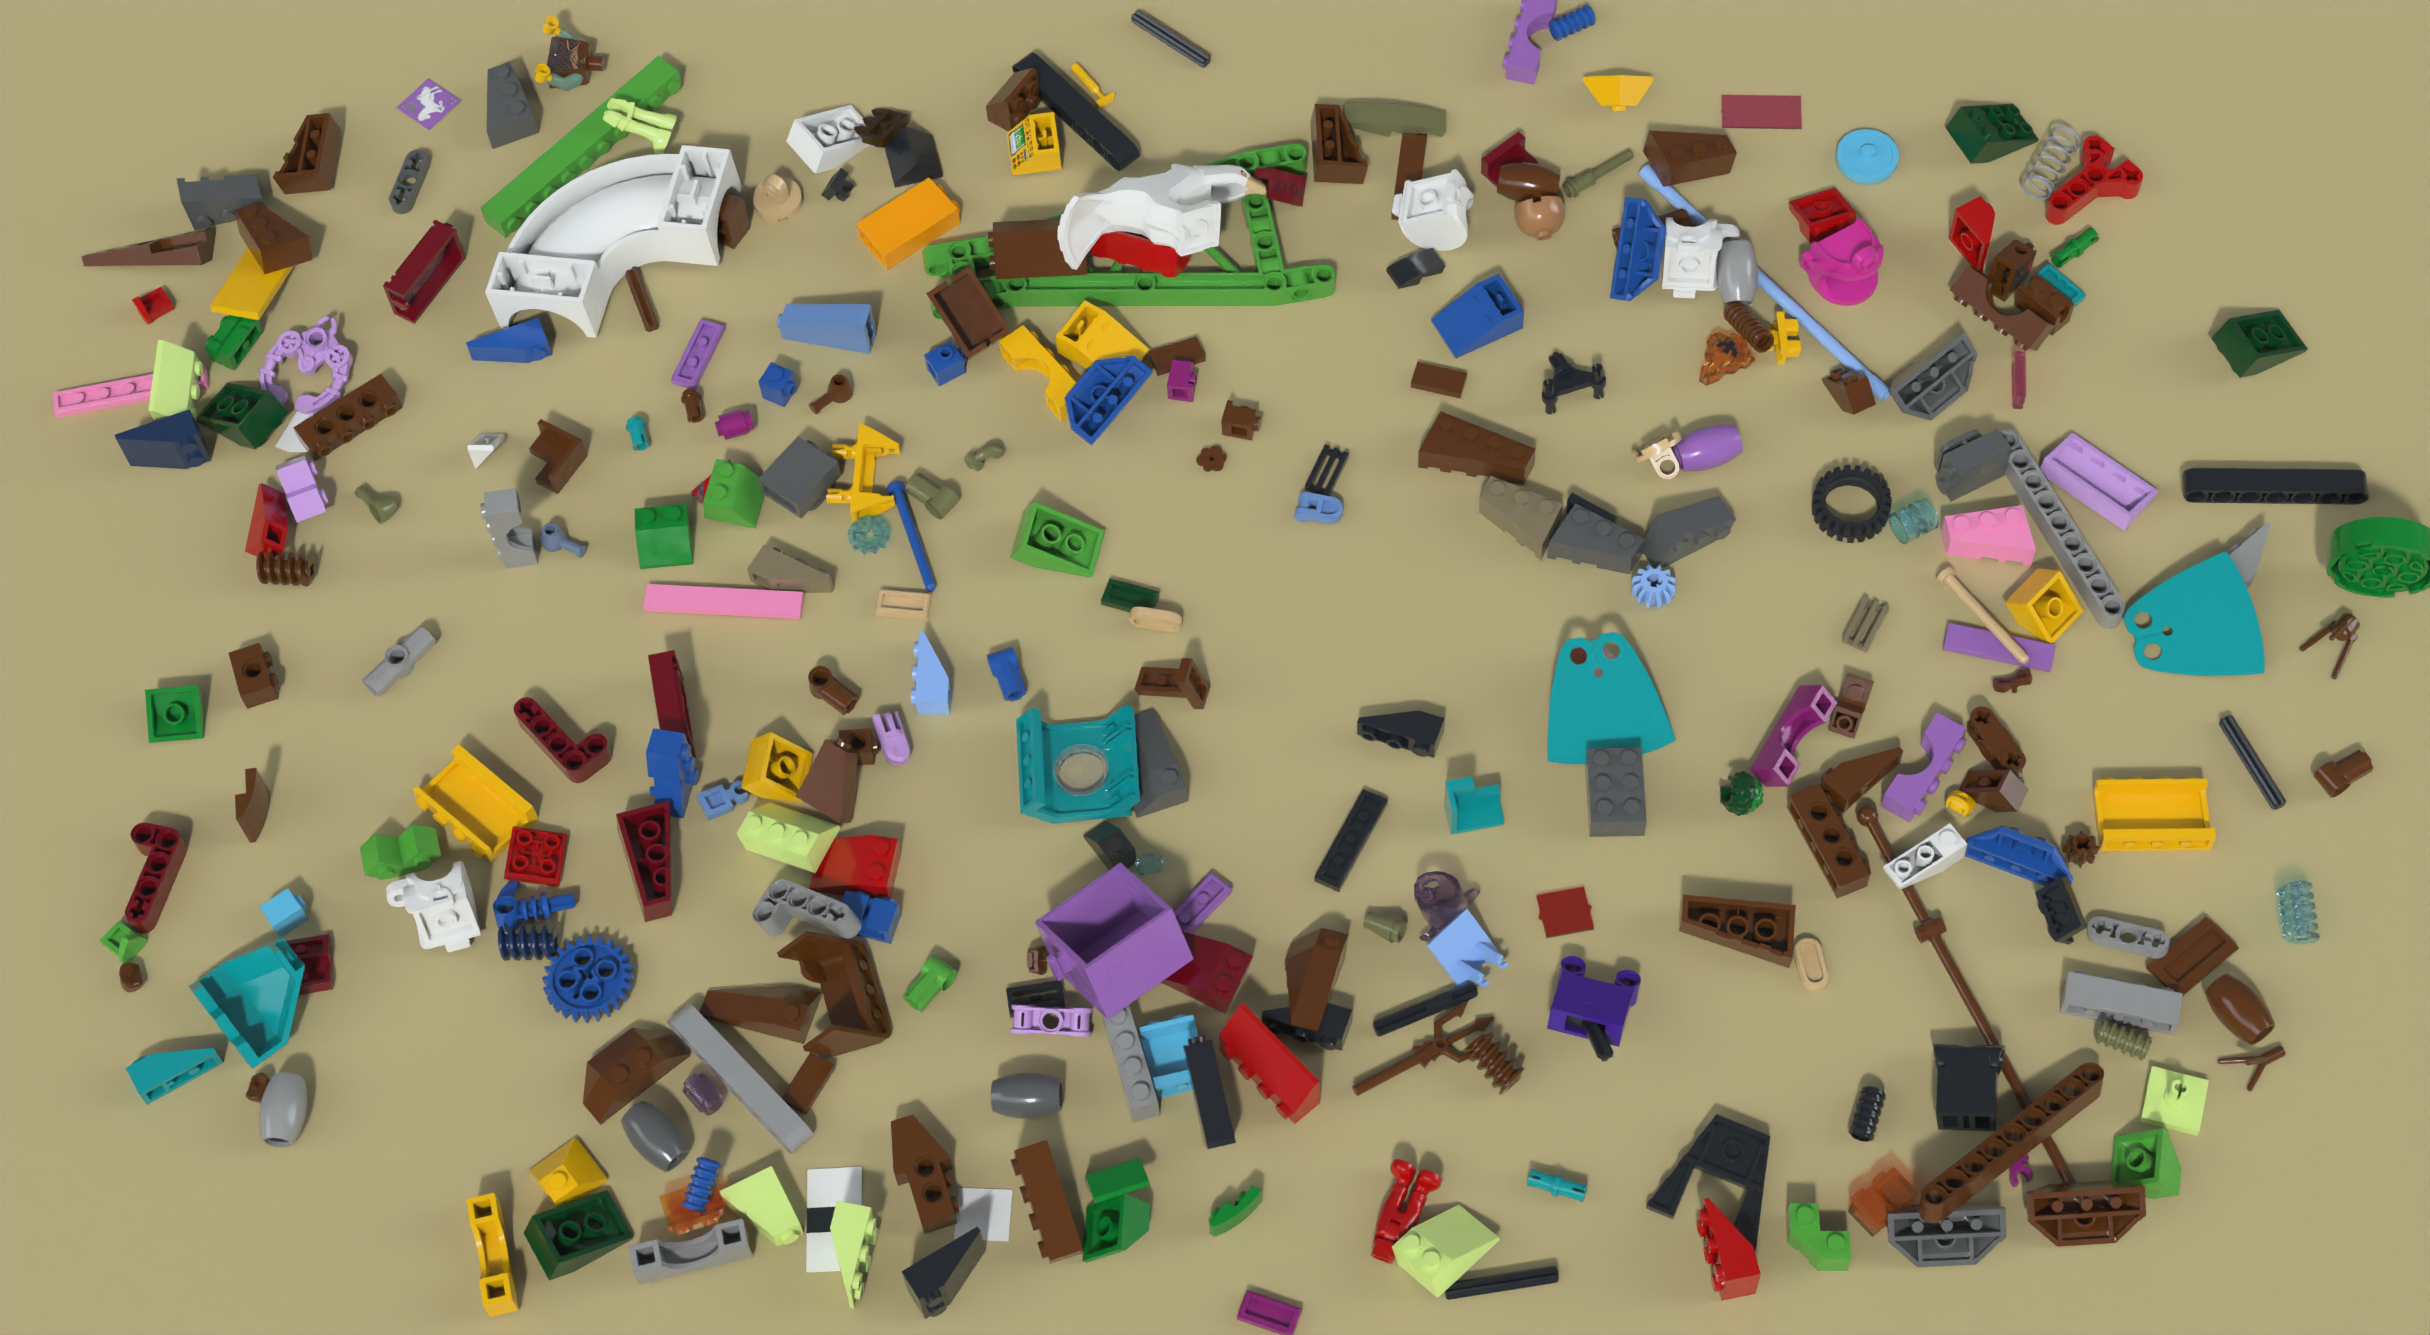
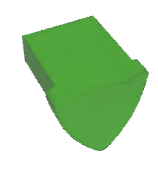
(123, 942)

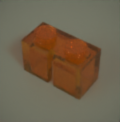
(1887, 1194)

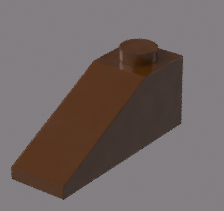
(1856, 777)

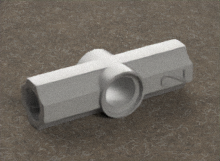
(408, 651)

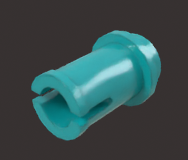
(636, 426)

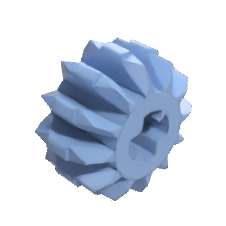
(1653, 586)

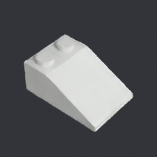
(827, 138)

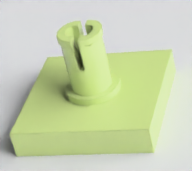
(2174, 1100)

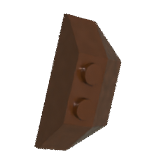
(629, 1069)
(2086, 1211)

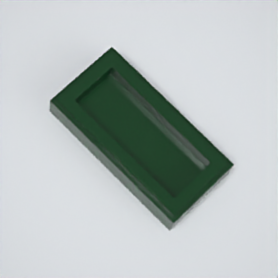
(1126, 596)

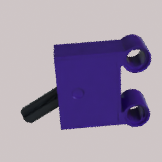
(1592, 1006)

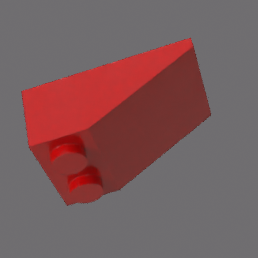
(859, 864)

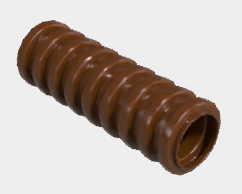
(1748, 327)

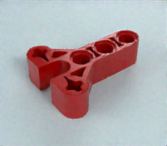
(2093, 182)

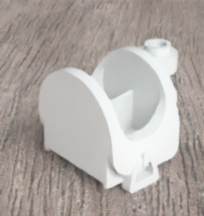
(1434, 211)
(1692, 256)
(441, 908)

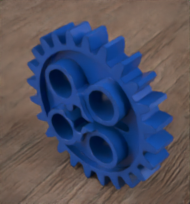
(567, 969)

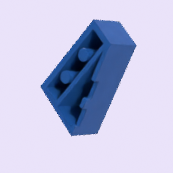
(672, 768)

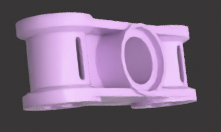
(1035, 1023)

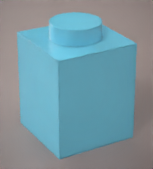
(285, 912)

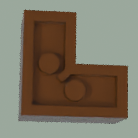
(561, 452)

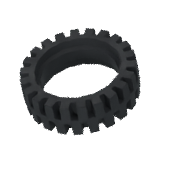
(1858, 479)

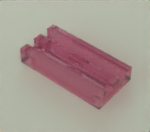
(2018, 374)

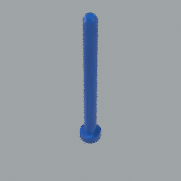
(897, 489)

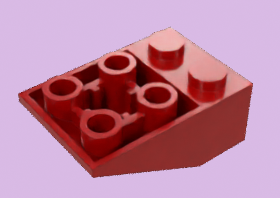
(1729, 1253)

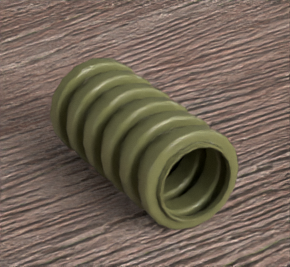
(2123, 1039)

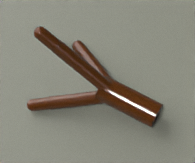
(2261, 1060)

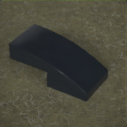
(1412, 268)

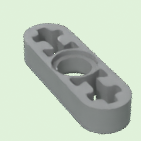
(2121, 927)

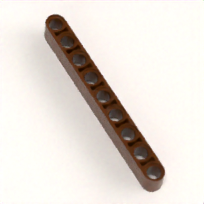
(2010, 1143)

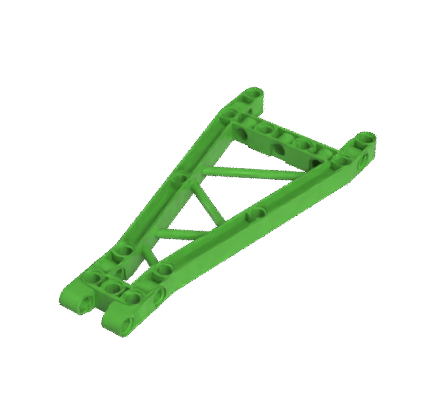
(1183, 290)

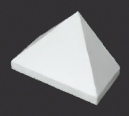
(483, 446)

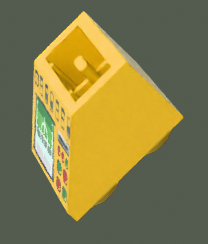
(1034, 145)

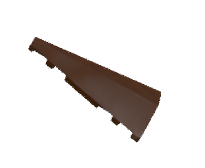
(177, 250)

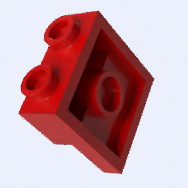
(1822, 214)

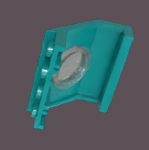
(1077, 767)

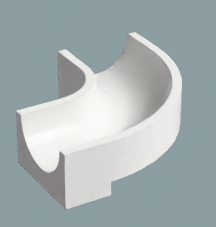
(607, 223)

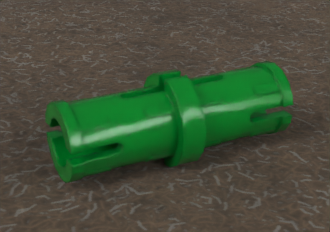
(2074, 247)

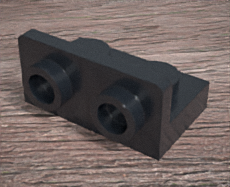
(2061, 910)

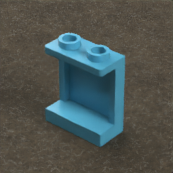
(1165, 1054)

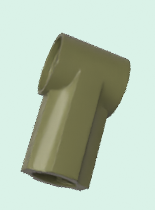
(935, 498)

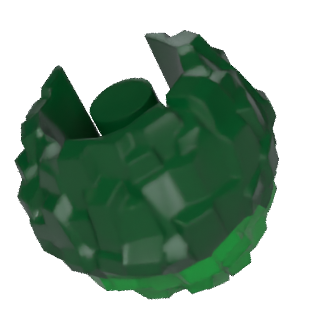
(1742, 794)

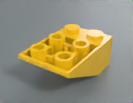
(1096, 336)

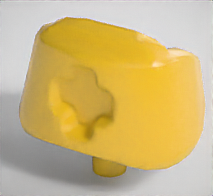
(1960, 803)

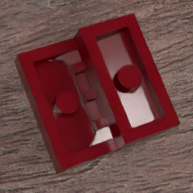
(317, 957)

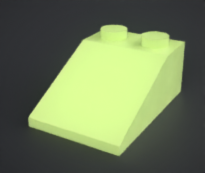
(1443, 1248)

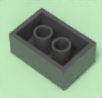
(1615, 792)

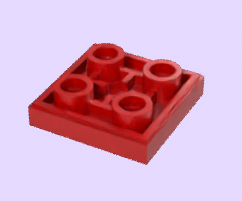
(535, 856)

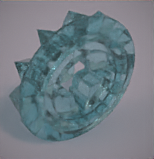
(862, 527)

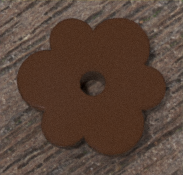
(1206, 457)

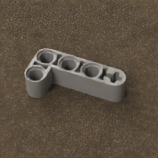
(789, 900)

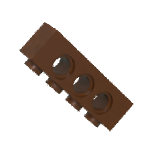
(352, 407)
(1841, 878)

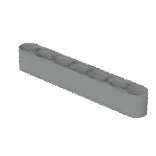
(740, 1078)

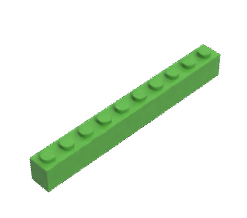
(577, 149)

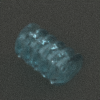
(2297, 912)

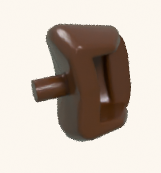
(1037, 960)
(130, 977)
(257, 1087)

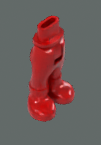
(1395, 1224)

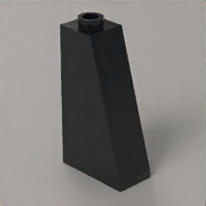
(1208, 1093)

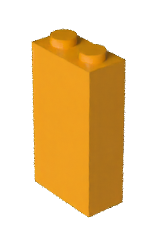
(908, 223)

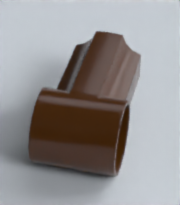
(832, 691)
(2338, 776)

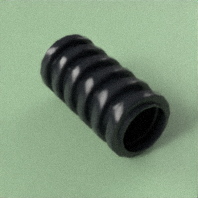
(1867, 1113)

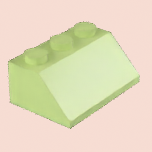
(174, 381)
(787, 836)

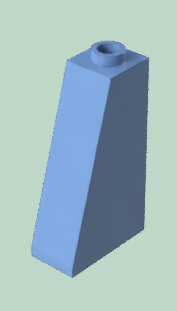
(829, 325)

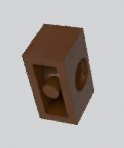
(247, 663)

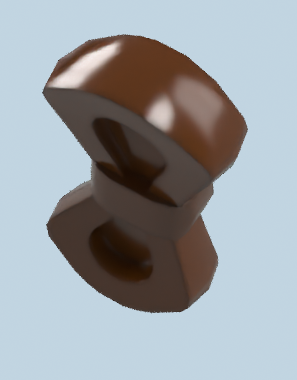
(2022, 677)

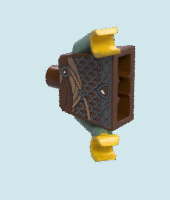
(568, 59)

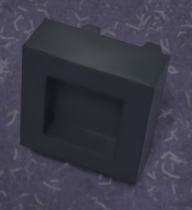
(836, 184)

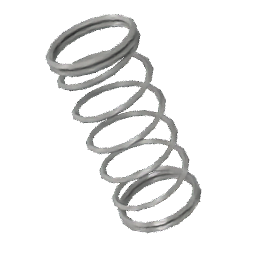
(2061, 147)

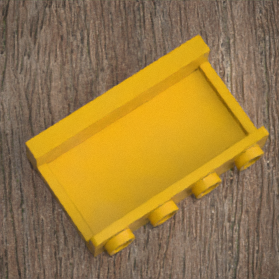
(475, 805)
(2152, 814)

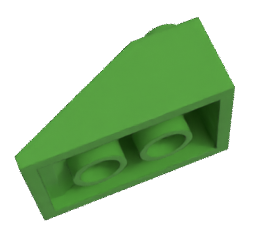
(1056, 541)

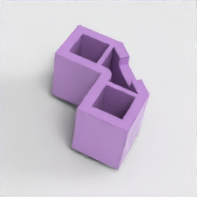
(301, 488)

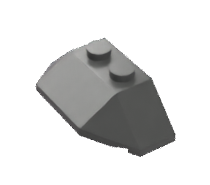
(1935, 379)
(1956, 1240)

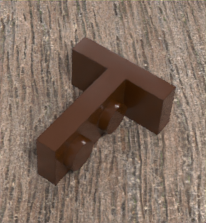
(1171, 682)

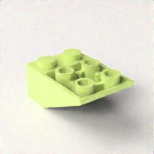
(852, 1235)

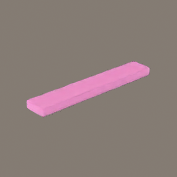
(109, 394)
(723, 601)

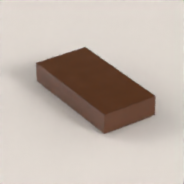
(1184, 350)
(1438, 380)
(808, 1083)

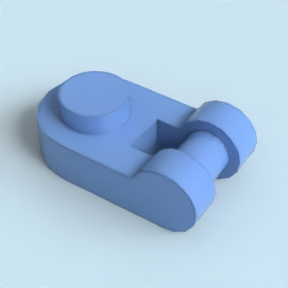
(1328, 509)

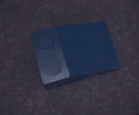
(165, 443)

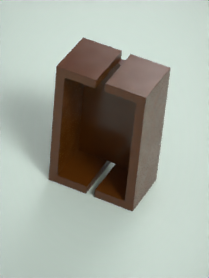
(968, 313)

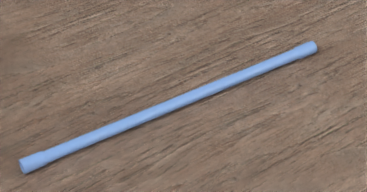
(1878, 387)

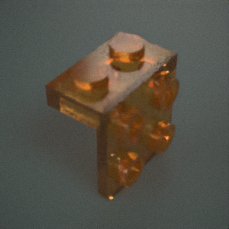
(682, 1219)

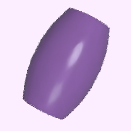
(1708, 447)

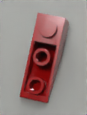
(268, 522)

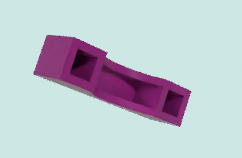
(1806, 710)

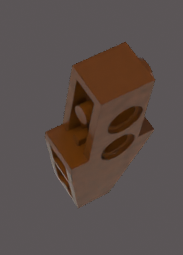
(912, 1152)

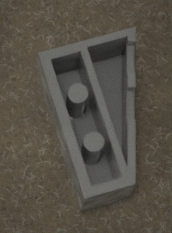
(1686, 531)
(1595, 541)

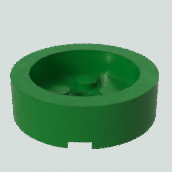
(2380, 556)

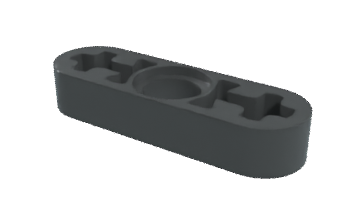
(408, 171)

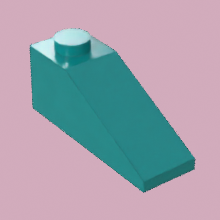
(167, 1071)

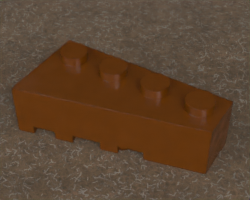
(1475, 451)
(1742, 925)
(1048, 1202)

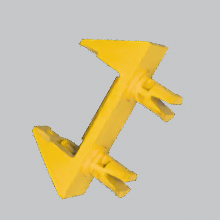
(860, 495)

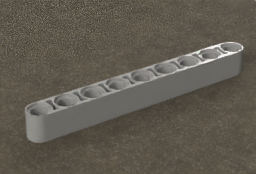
(2067, 536)

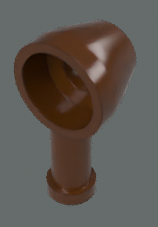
(835, 393)

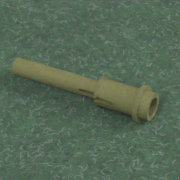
(1588, 178)

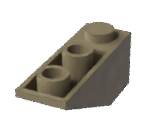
(779, 572)

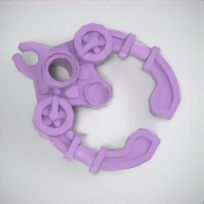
(311, 356)

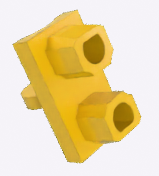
(1781, 329)

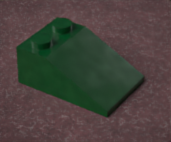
(2257, 342)
(243, 414)
(576, 1234)

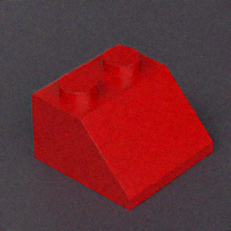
(1973, 230)

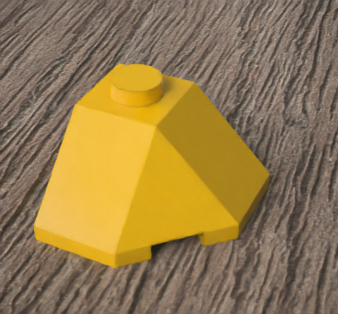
(1618, 90)

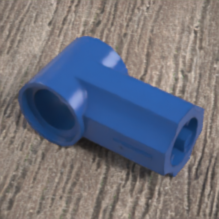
(1006, 670)

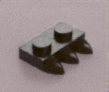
(882, 127)

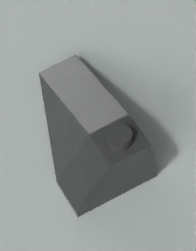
(1159, 773)

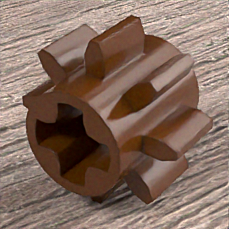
(2080, 849)

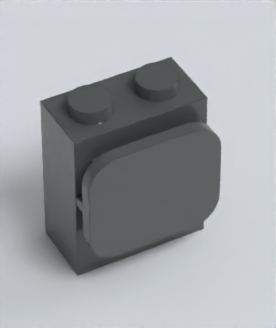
(1971, 462)
(800, 477)

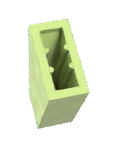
(764, 1206)

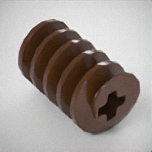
(285, 571)
(1495, 1061)

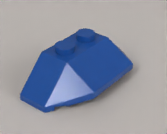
(1638, 250)
(1103, 395)
(2018, 854)

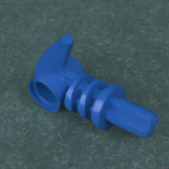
(510, 911)

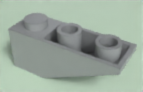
(2248, 554)

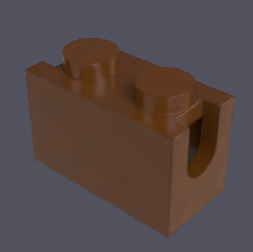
(2045, 301)

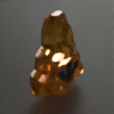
(1724, 356)

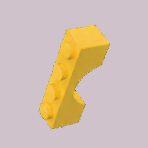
(1024, 352)
(493, 1251)

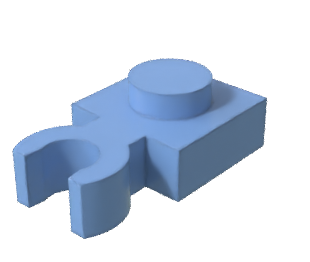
(719, 801)

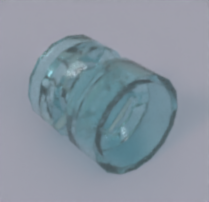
(1917, 519)

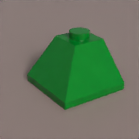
(1114, 1226)

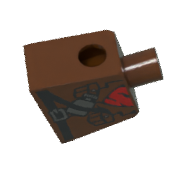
(2014, 258)

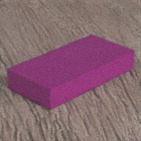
(1269, 1314)

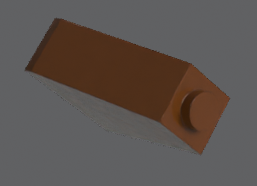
(832, 781)

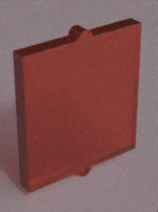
(1564, 912)

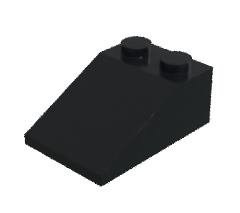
(941, 1275)

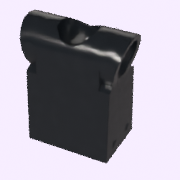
(1967, 1086)

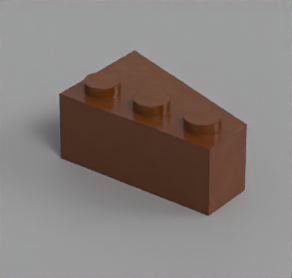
(1333, 148)
(1688, 156)
(732, 221)

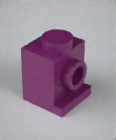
(1181, 381)

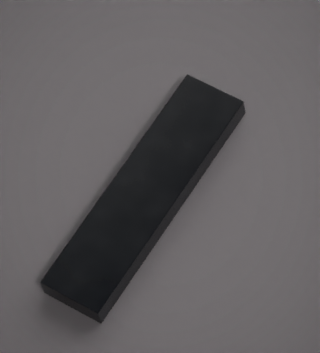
(1351, 840)

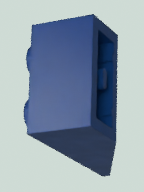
(1479, 317)

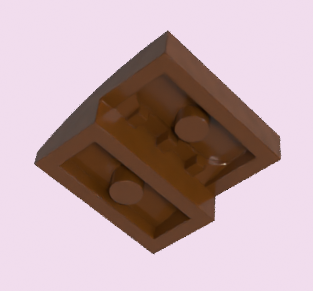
(253, 805)

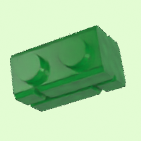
(233, 340)

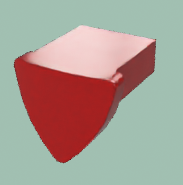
(153, 305)

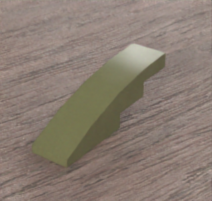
(1399, 118)

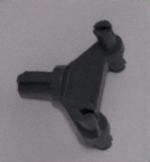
(1568, 379)

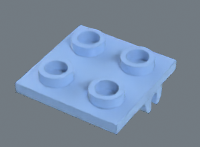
(1463, 949)

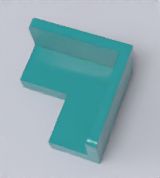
(1472, 807)

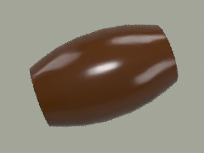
(1527, 181)
(2240, 1009)

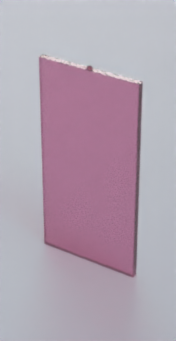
(1761, 111)

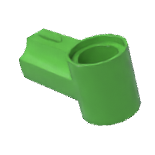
(933, 978)

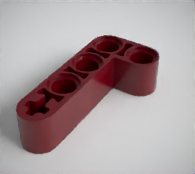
(555, 738)
(144, 909)

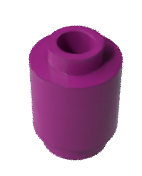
(734, 424)

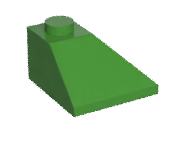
(2147, 1160)

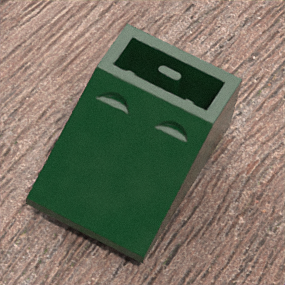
(1990, 131)

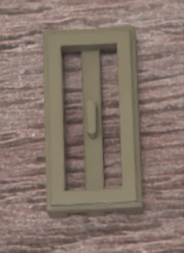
(1874, 607)

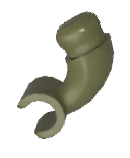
(974, 460)

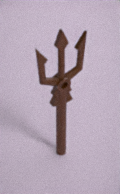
(1428, 1051)

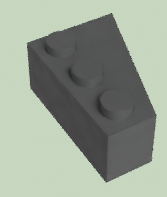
(507, 107)
(215, 201)

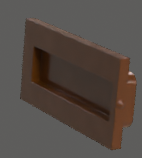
(2193, 957)

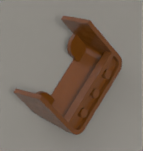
(848, 990)

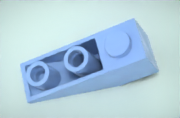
(933, 687)

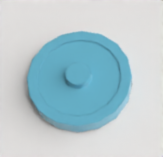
(1867, 156)

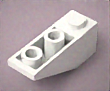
(1927, 858)

